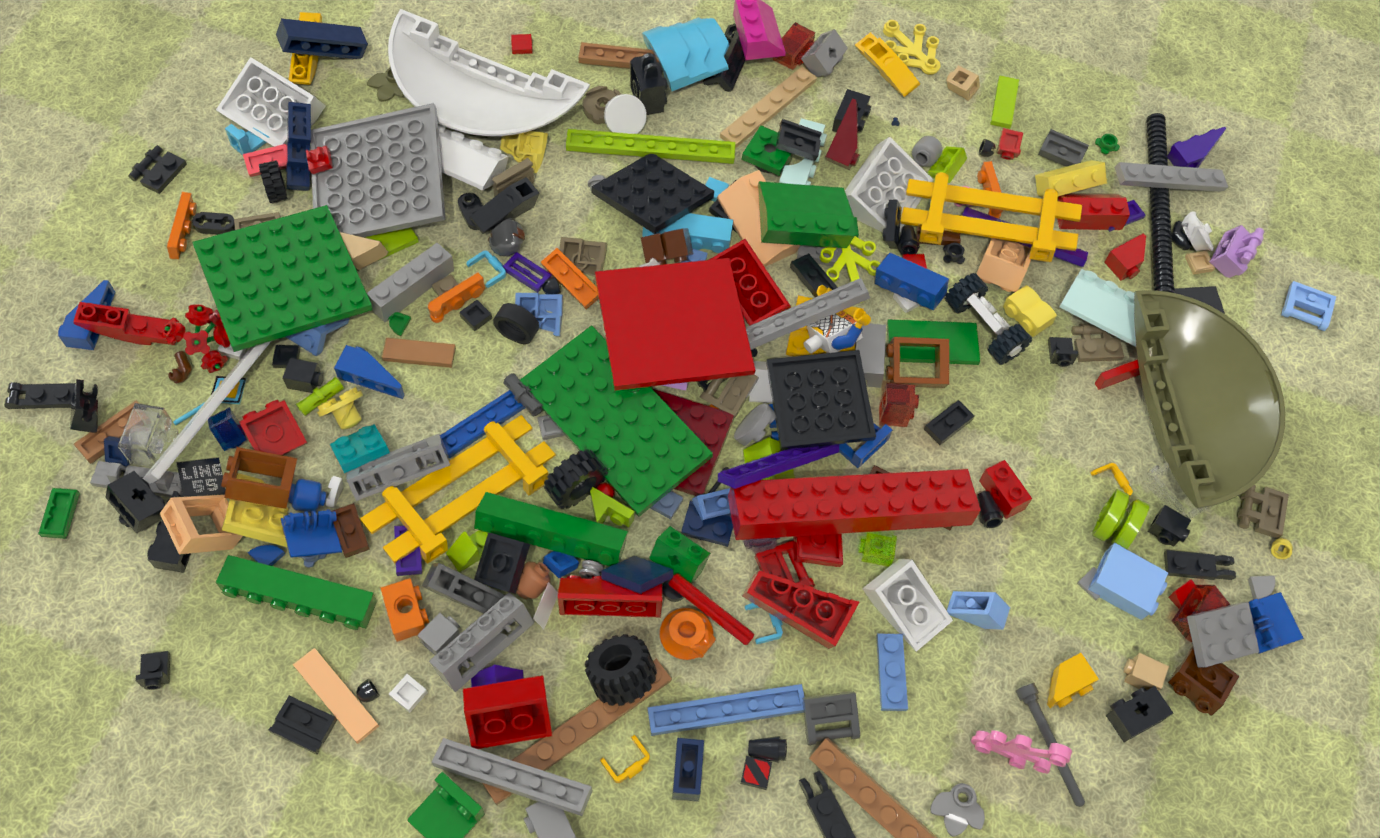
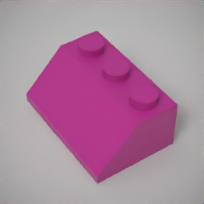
(757, 29)

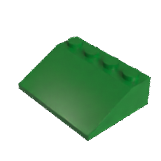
(805, 215)

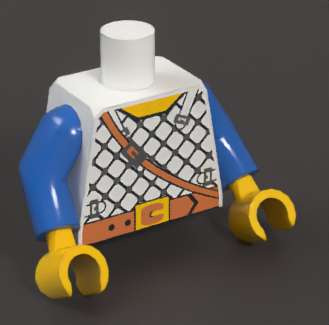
(837, 330)

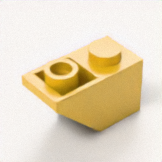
(1069, 679)

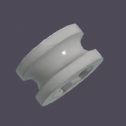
(590, 569)

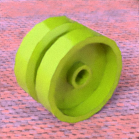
(1118, 519)

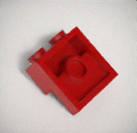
(273, 429)

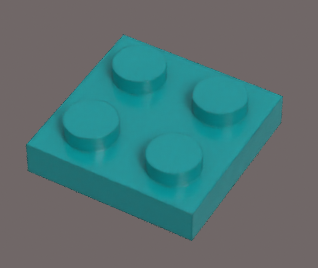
(359, 448)

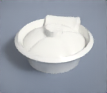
(1197, 232)

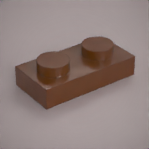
(350, 531)

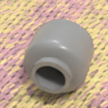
(927, 151)

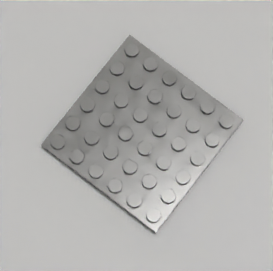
(382, 172)

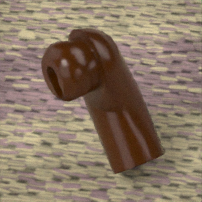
(183, 370)

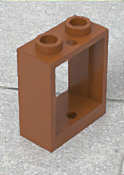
(941, 362)
(264, 464)

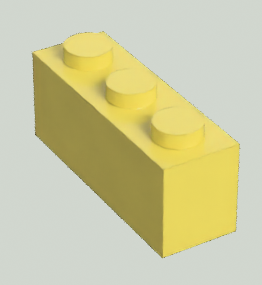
(1072, 178)

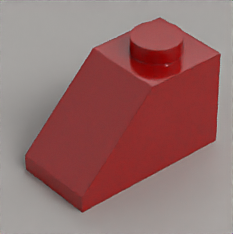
(1127, 258)

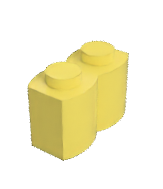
(1029, 310)

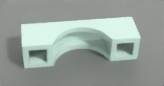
(800, 172)

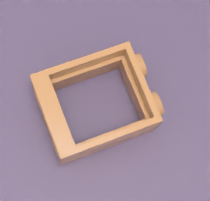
(183, 532)

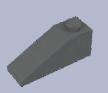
(460, 588)

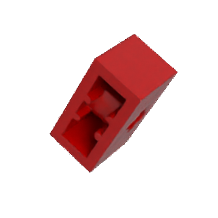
(1005, 489)

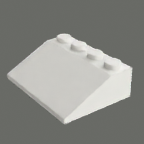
(261, 101)
(882, 179)

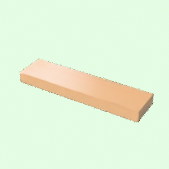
(336, 695)

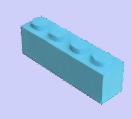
(704, 231)

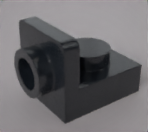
(1061, 351)
(154, 670)

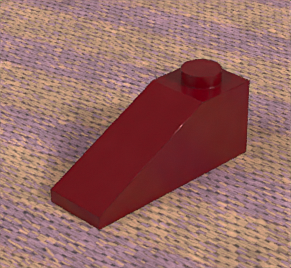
(845, 144)

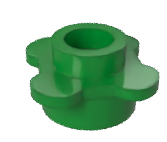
(1105, 140)

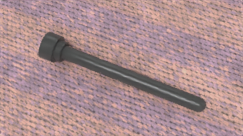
(1029, 696)

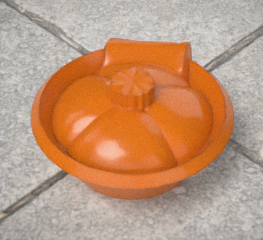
(686, 634)

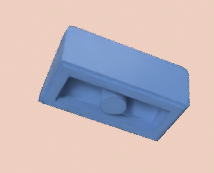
(712, 504)

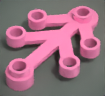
(1020, 750)

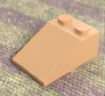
(1005, 264)

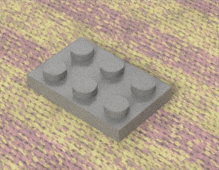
(1223, 634)

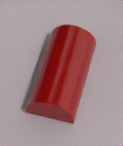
(754, 285)

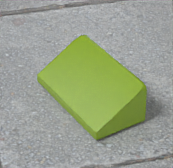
(949, 162)

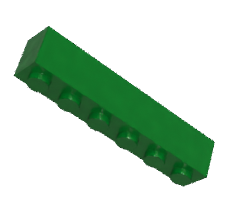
(550, 529)
(297, 592)

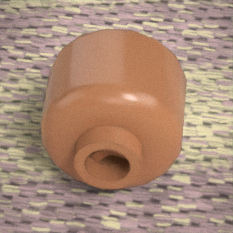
(533, 580)

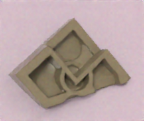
(582, 251)

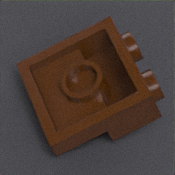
(1203, 685)

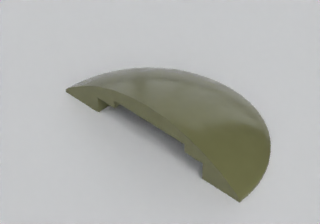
(1207, 396)

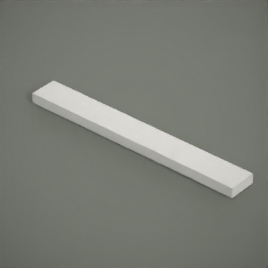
(204, 413)

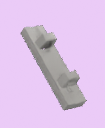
(109, 472)

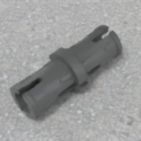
(523, 394)

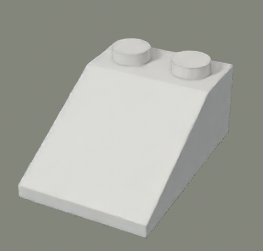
(908, 603)

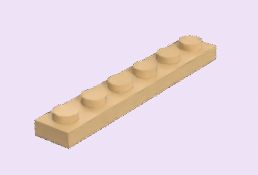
(768, 106)

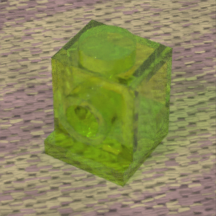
(871, 554)

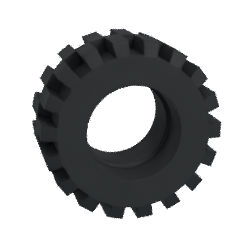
(620, 670)

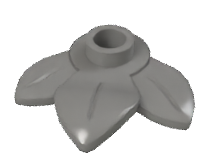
(957, 813)

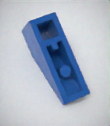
(76, 336)
(363, 369)

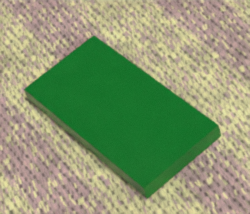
(961, 336)

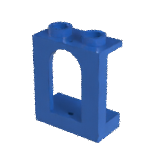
(868, 449)

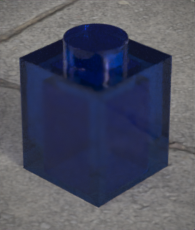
(227, 429)

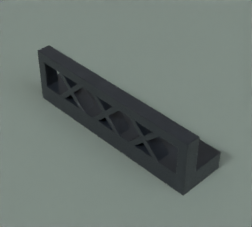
(735, 61)

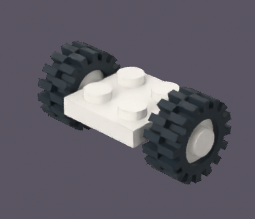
(1010, 339)

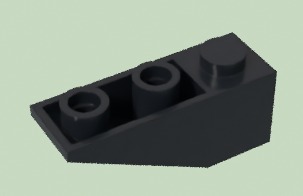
(507, 204)
(163, 553)

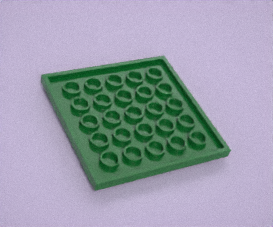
(281, 277)

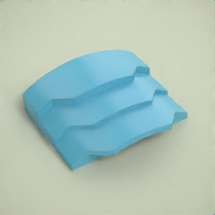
(688, 50)

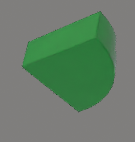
(399, 322)

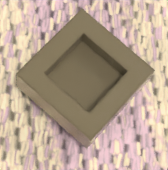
(444, 285)

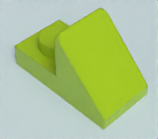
(606, 506)
(467, 549)

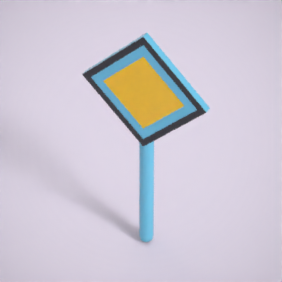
(233, 397)

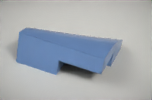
(539, 304)

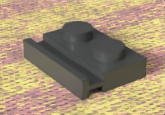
(1063, 149)

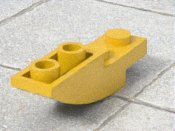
(888, 64)
(303, 65)

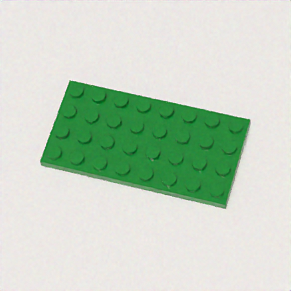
(627, 429)

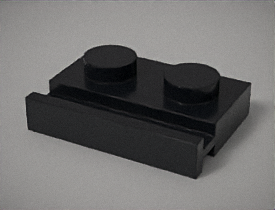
(798, 140)
(303, 724)

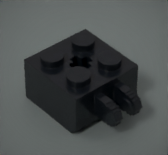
(647, 83)

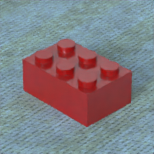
(507, 712)

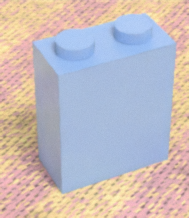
(1129, 582)

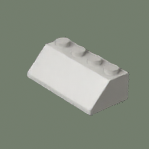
(469, 159)

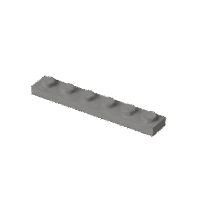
(1170, 177)
(807, 313)
(512, 776)

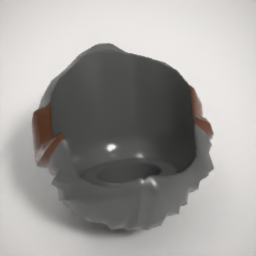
(506, 238)

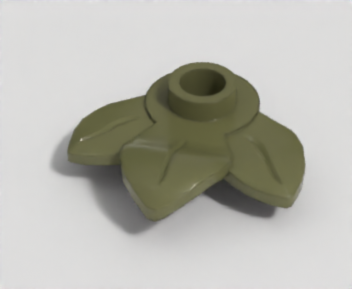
(385, 85)

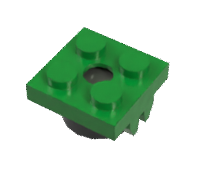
(764, 154)

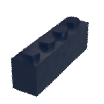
(321, 39)

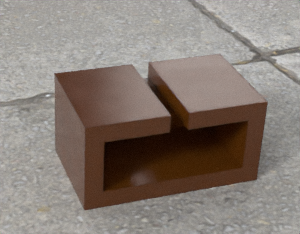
(667, 246)

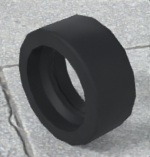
(516, 323)

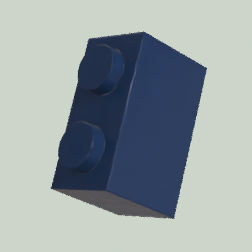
(688, 769)

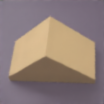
(363, 250)

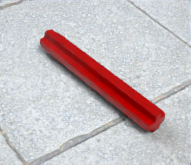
(711, 609)

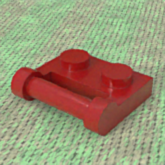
(774, 563)

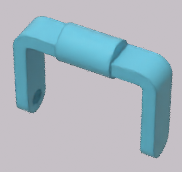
(495, 263)
(777, 623)

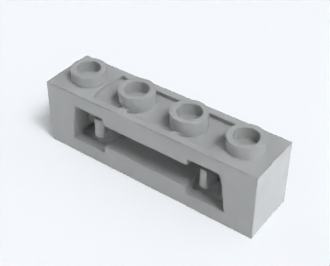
(398, 467)
(481, 641)

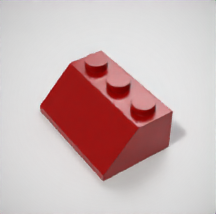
(1097, 212)

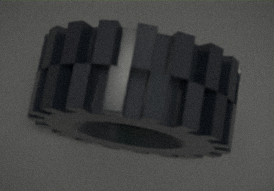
(575, 478)

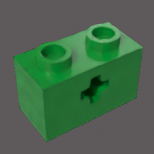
(679, 554)

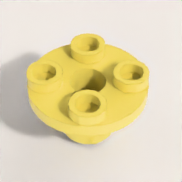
(344, 409)

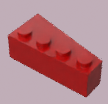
(806, 609)

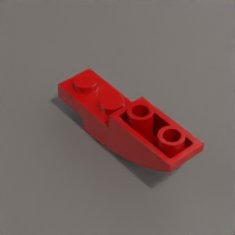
(120, 324)

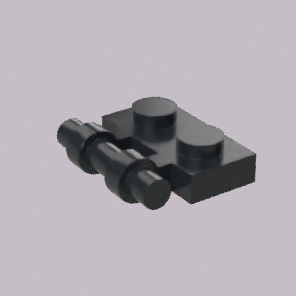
(162, 173)

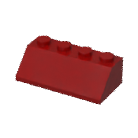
(604, 598)

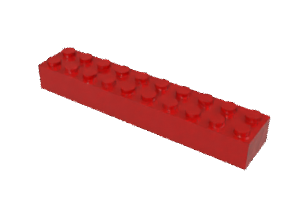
(853, 504)

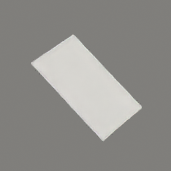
(546, 605)

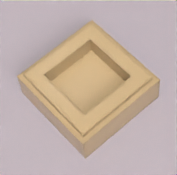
(1199, 262)

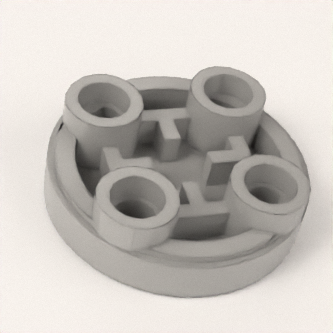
(753, 424)

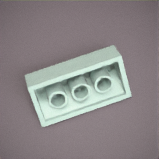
(1102, 305)

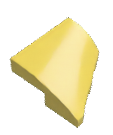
(526, 145)

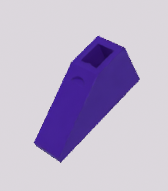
(1194, 150)

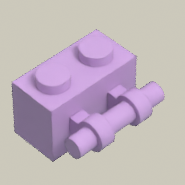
(1236, 250)

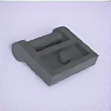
(831, 709)

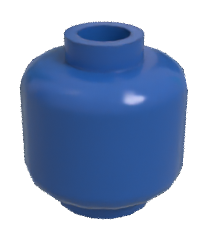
(306, 495)

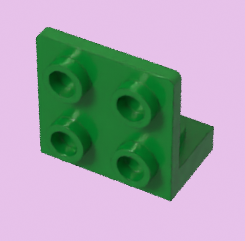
(446, 811)

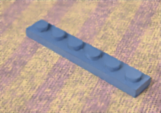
(725, 709)

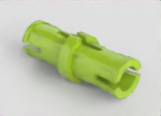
(320, 396)

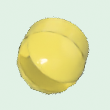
(1287, 550)

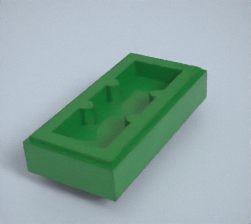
(59, 513)

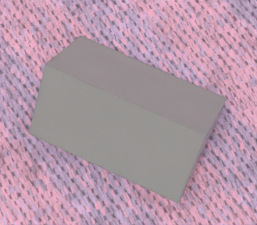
(872, 353)

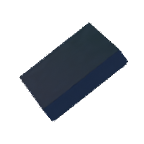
(637, 574)

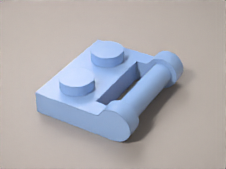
(1311, 300)

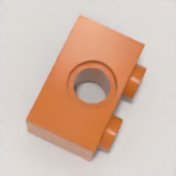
(395, 598)

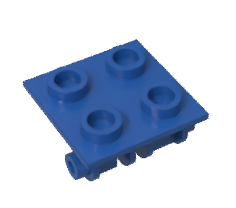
(311, 534)
(1273, 622)

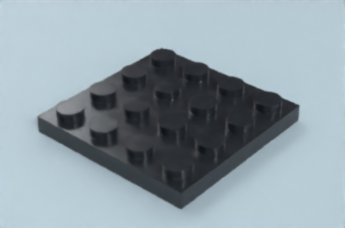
(652, 192)
(820, 400)

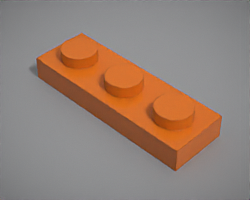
(181, 226)
(571, 278)

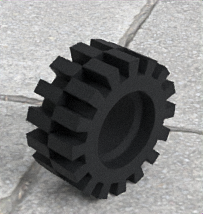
(273, 181)

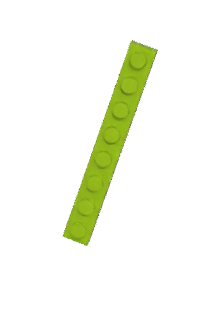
(642, 145)

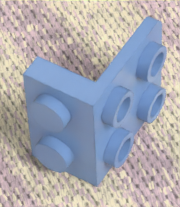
(314, 338)

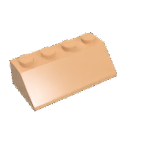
(742, 206)

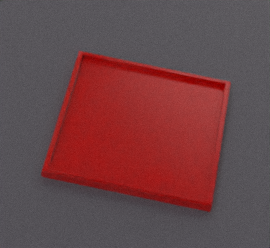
(673, 324)

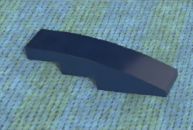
(297, 143)

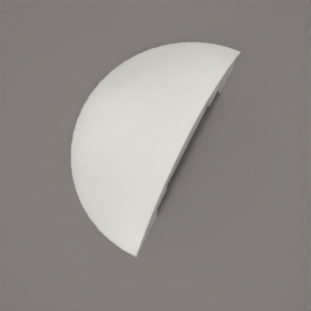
(472, 90)

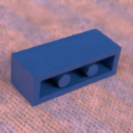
(911, 281)

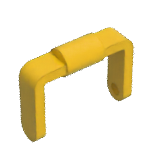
(1118, 475)
(632, 770)

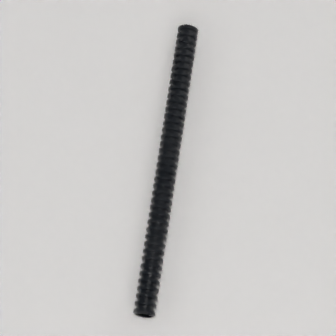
(1160, 207)

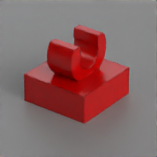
(319, 159)

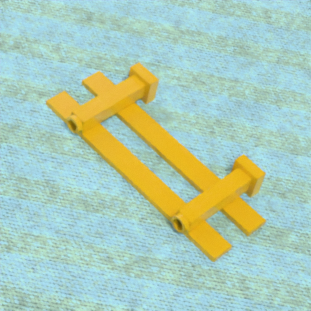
(1043, 239)
(428, 532)

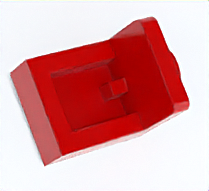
(1009, 144)

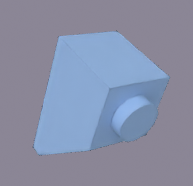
(979, 608)

